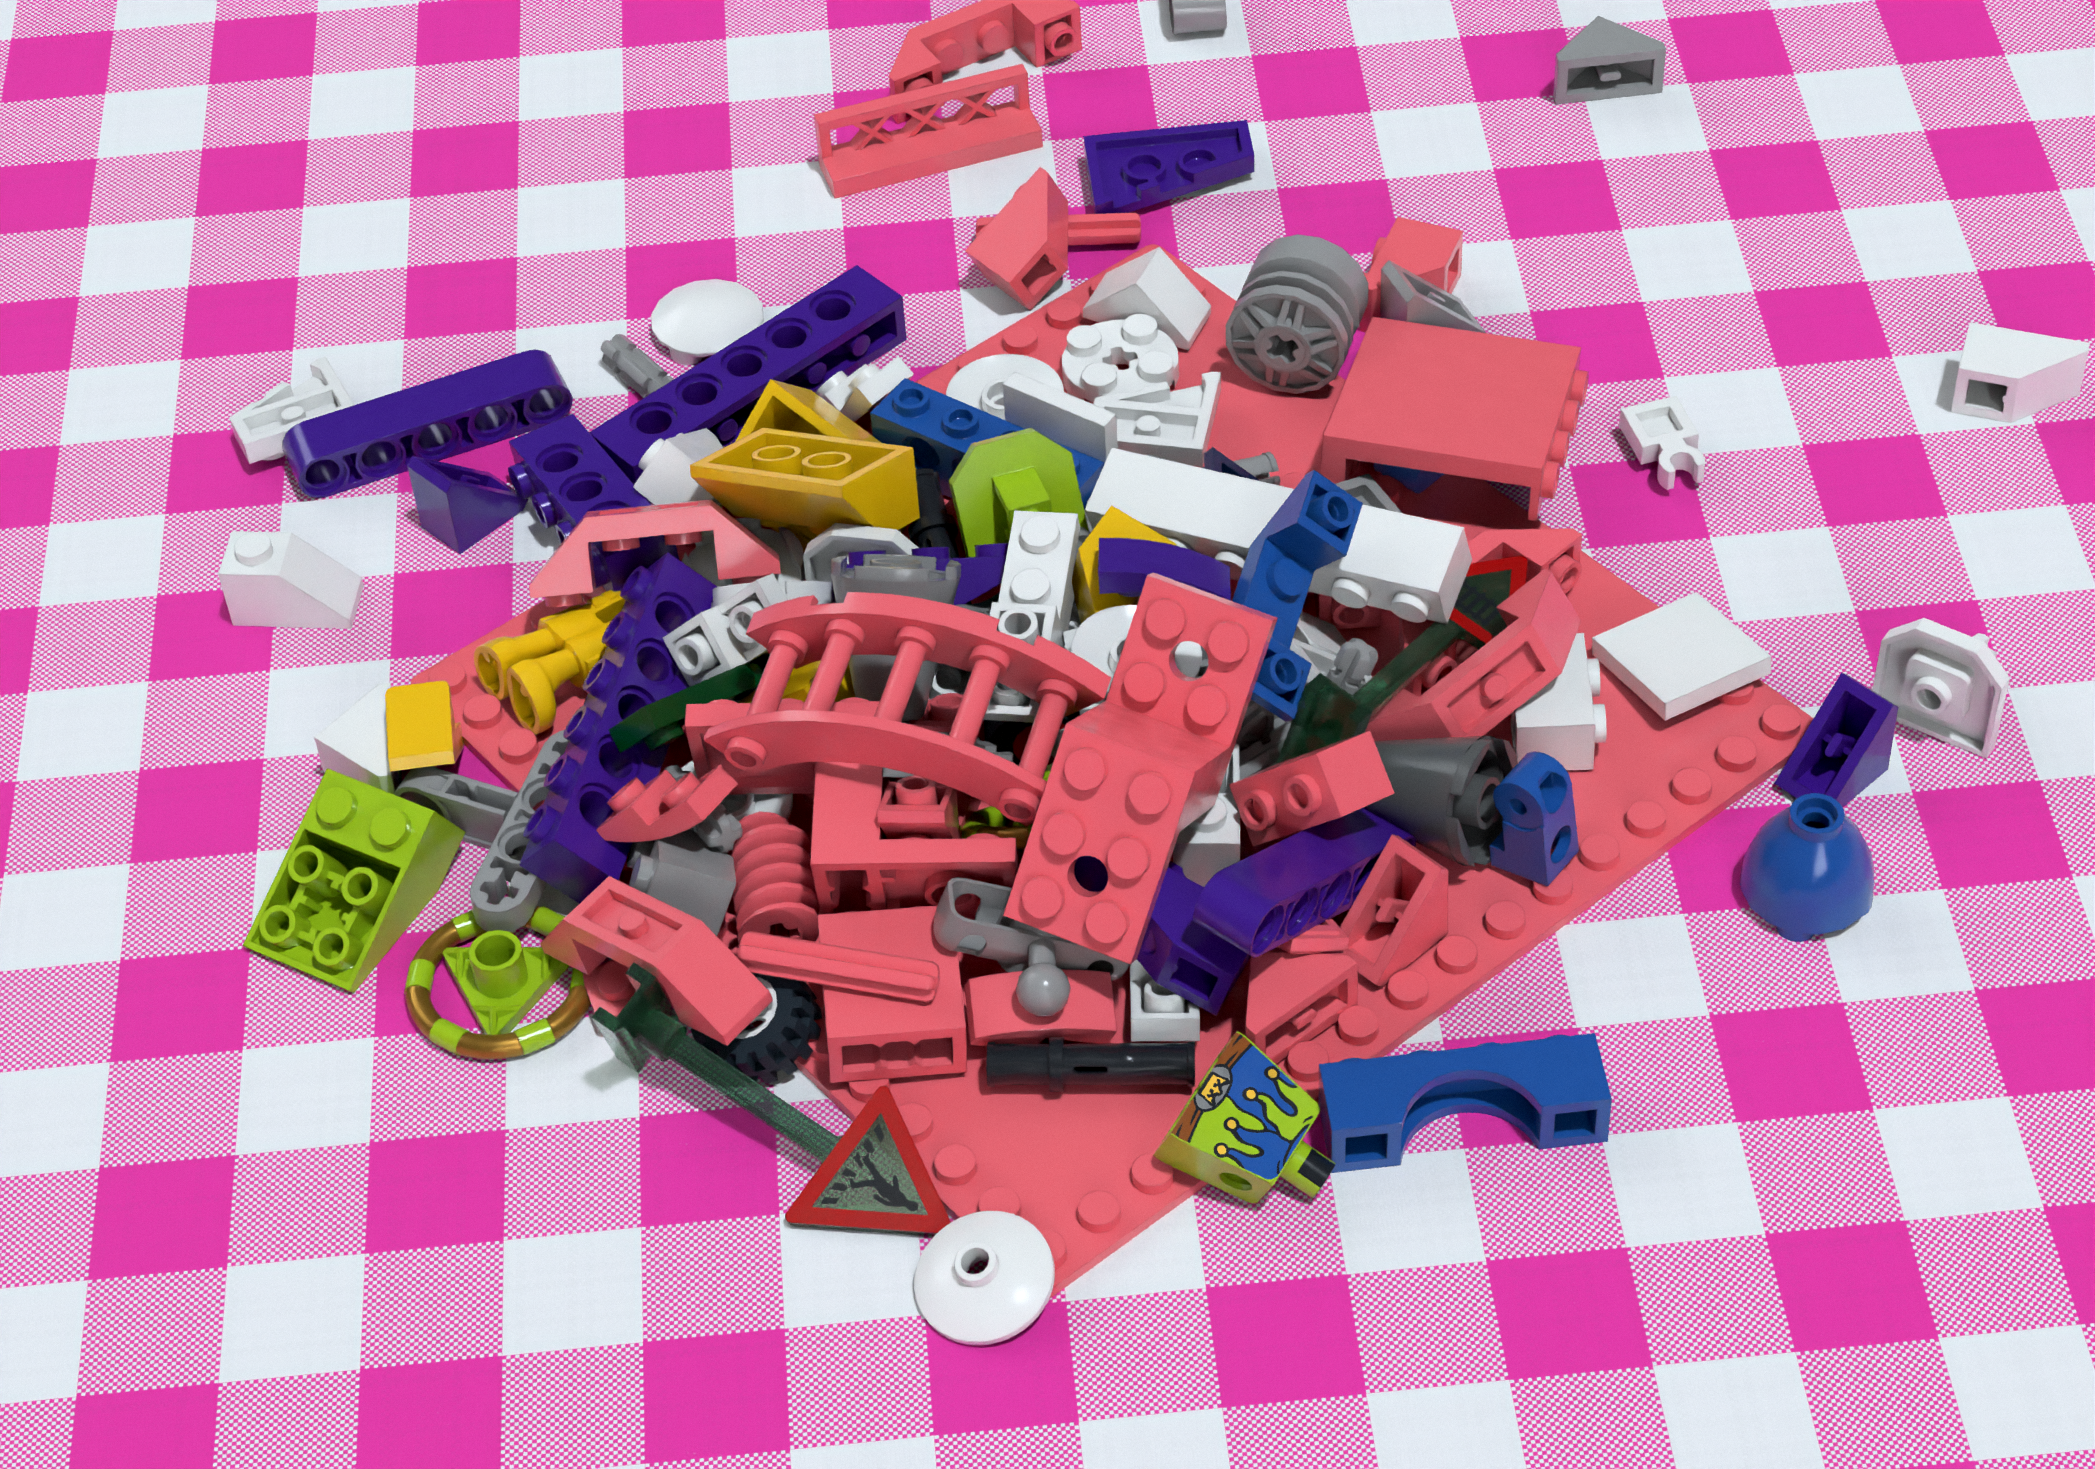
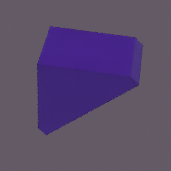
(460, 502)
(1843, 745)

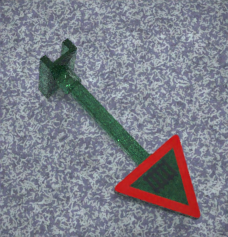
(1332, 714)

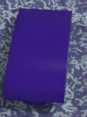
(1127, 562)

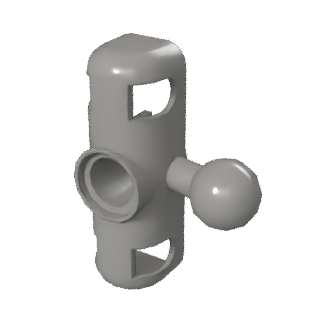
(1016, 946)

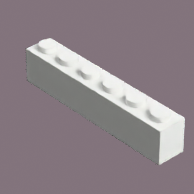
(1392, 558)

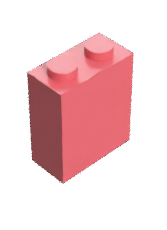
(885, 1034)

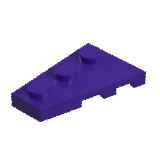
(1164, 163)

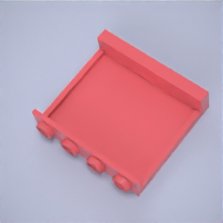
(1458, 406)

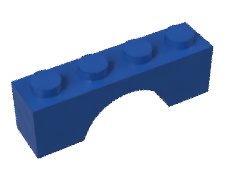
(1542, 1086)

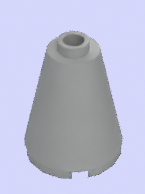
(899, 576)

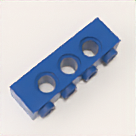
(944, 429)

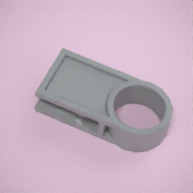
(463, 801)

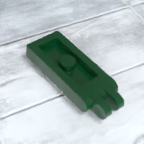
(662, 720)

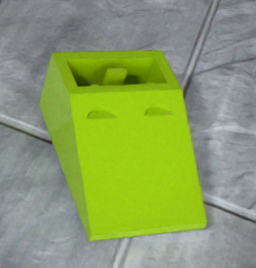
(352, 881)

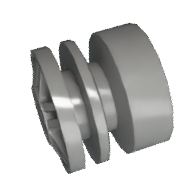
(1297, 314)

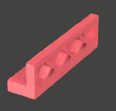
(926, 141)

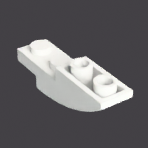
(1034, 595)

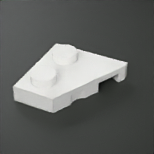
(1166, 422)
(263, 424)

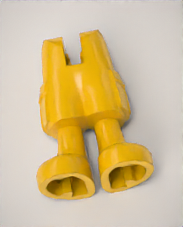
(539, 662)

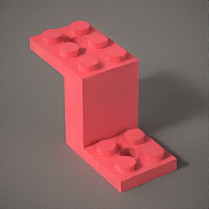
(1140, 768)
(850, 854)

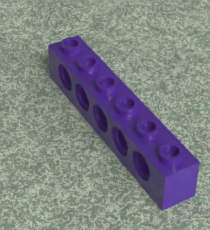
(804, 346)
(630, 675)

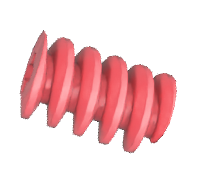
(774, 879)

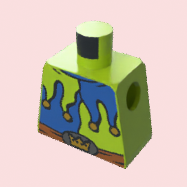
(1246, 1128)

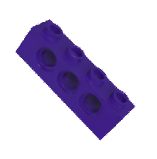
(566, 478)

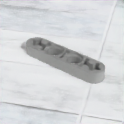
(497, 868)

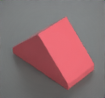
(1397, 911)
(1297, 998)

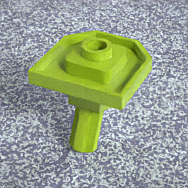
(1008, 476)

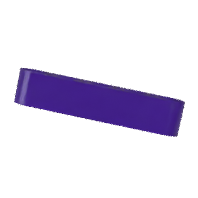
(426, 422)
(1294, 882)

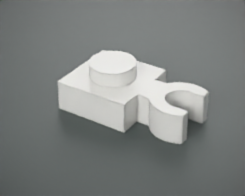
(1666, 435)

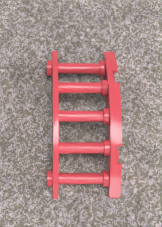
(914, 632)

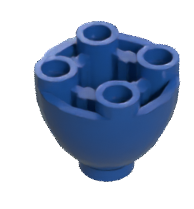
(1809, 869)

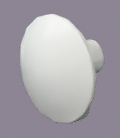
(705, 318)

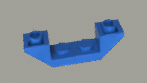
(1301, 537)

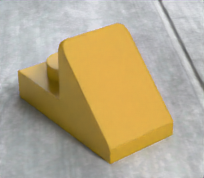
(421, 726)

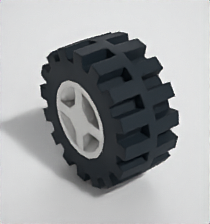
(781, 1036)

